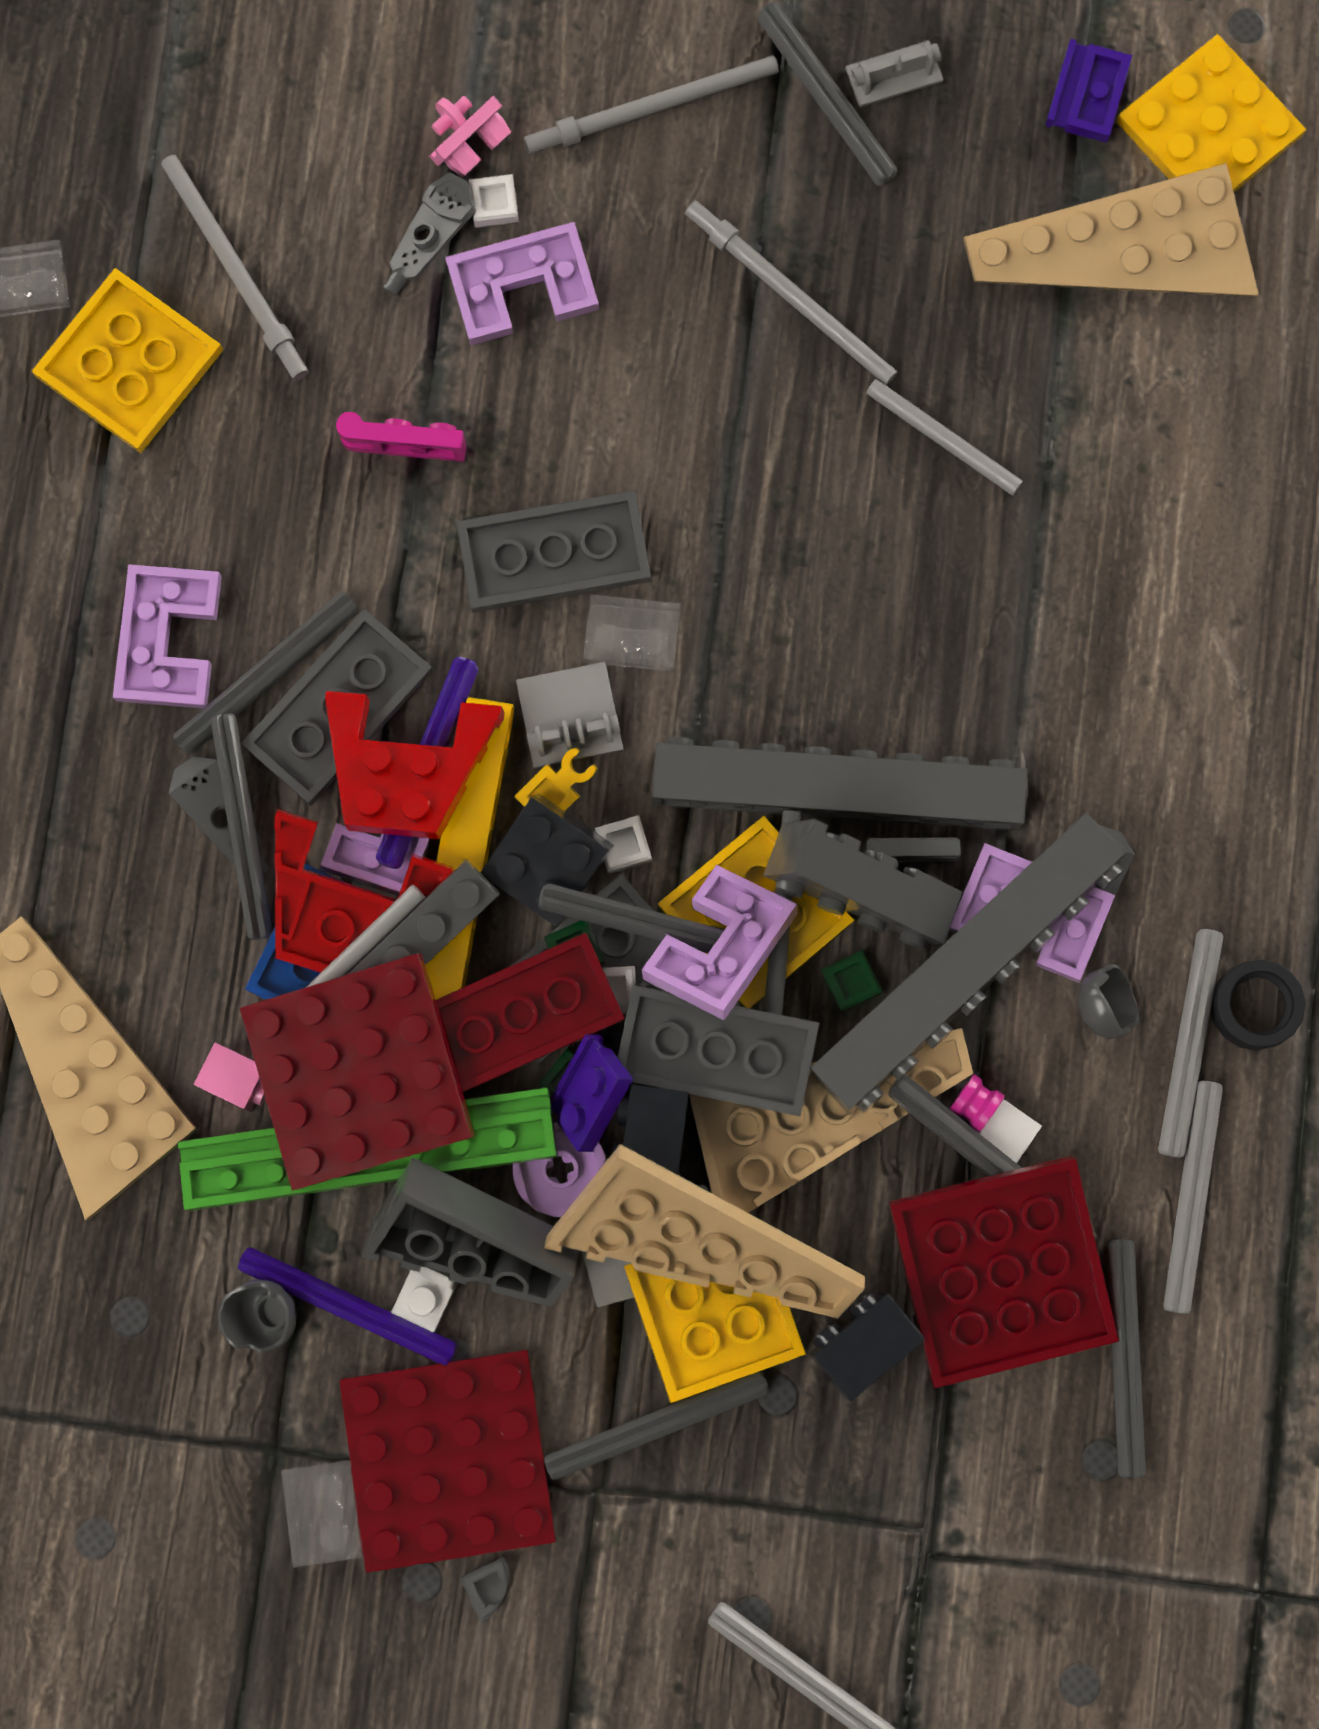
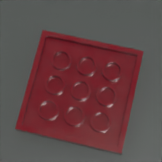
(357, 1071)
(1003, 1271)
(447, 1461)

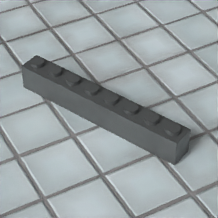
(839, 785)
(967, 964)

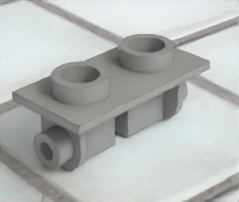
(895, 73)

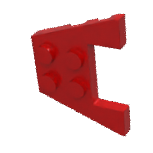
(403, 785)
(321, 914)

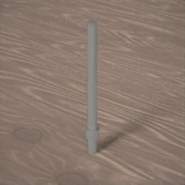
(570, 130)
(726, 237)
(276, 335)

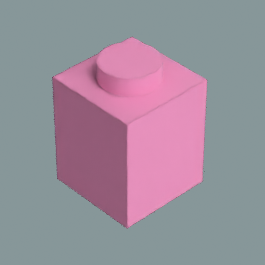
(231, 1078)

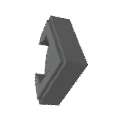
(487, 1587)

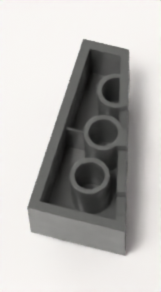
(861, 883)
(469, 1235)

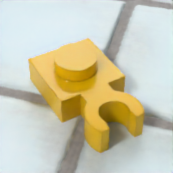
(557, 785)

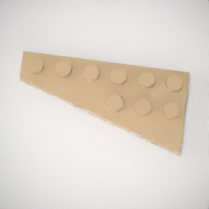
(1146, 239)
(95, 1089)
(763, 1152)
(689, 1235)

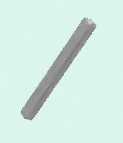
(1190, 1043)
(1193, 1198)
(793, 1670)

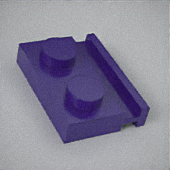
(1088, 90)
(589, 1093)

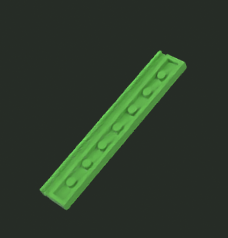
(251, 1167)

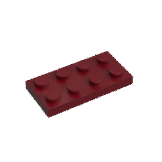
(527, 1011)

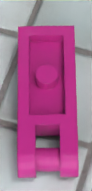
(400, 438)

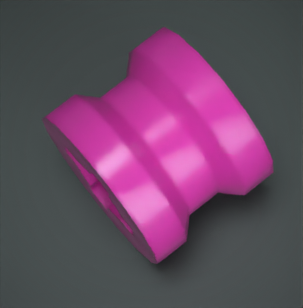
(976, 1103)

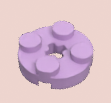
(546, 1193)

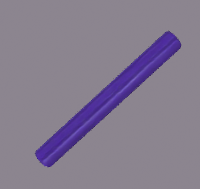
(438, 733)
(348, 1306)

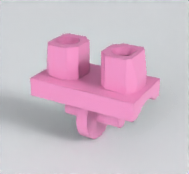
(484, 122)

